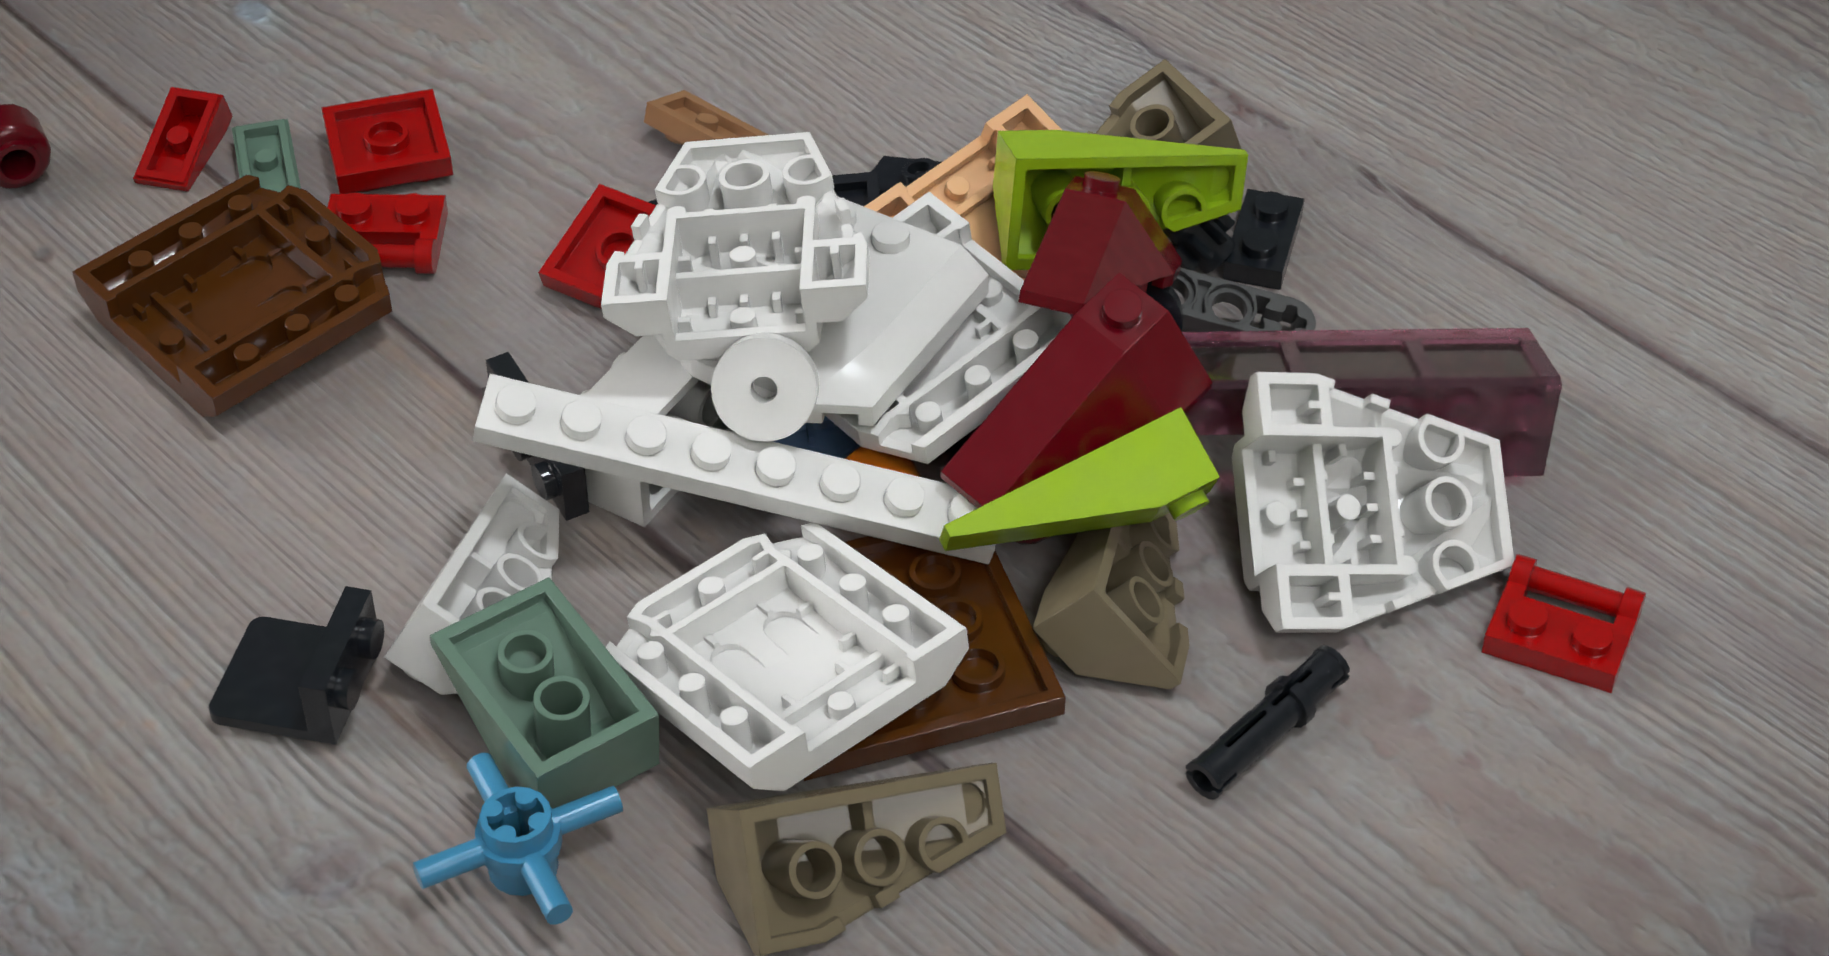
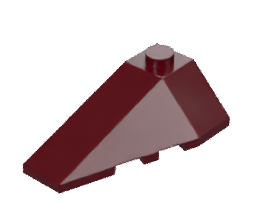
(1092, 239)
(1095, 382)

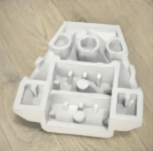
(739, 249)
(1359, 504)

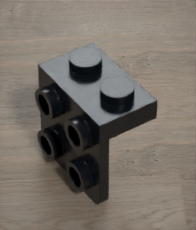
(299, 674)

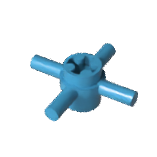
(518, 839)

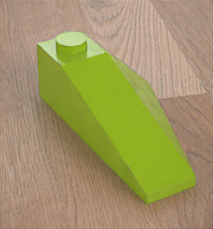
(1174, 179)
(1119, 484)

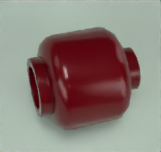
(23, 147)

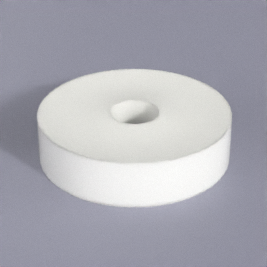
(758, 416)

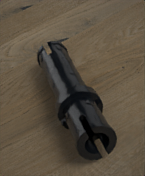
(1287, 704)

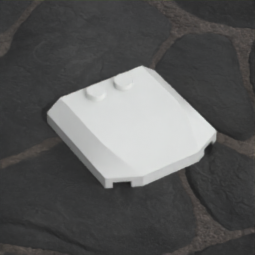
(915, 302)
(972, 367)
(786, 653)

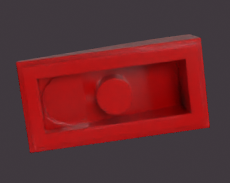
(183, 139)

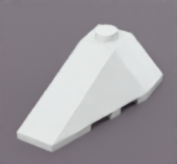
(500, 554)

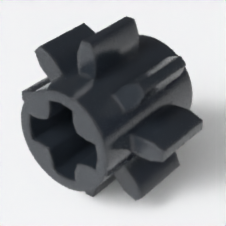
(1203, 244)

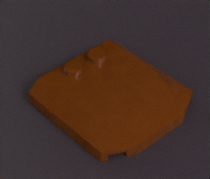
(236, 291)

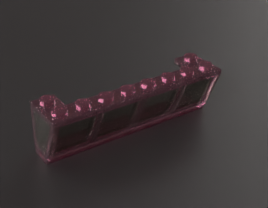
(1471, 377)

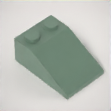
(548, 696)

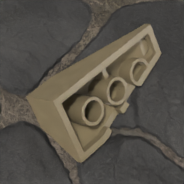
(1168, 109)
(1115, 606)
(829, 855)

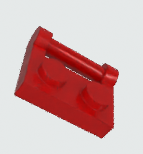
(401, 227)
(1558, 638)

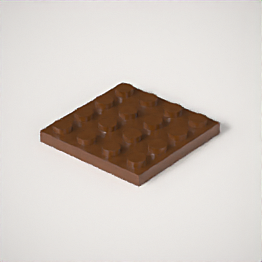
(997, 683)

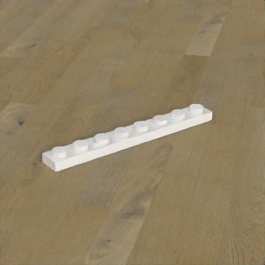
(720, 465)

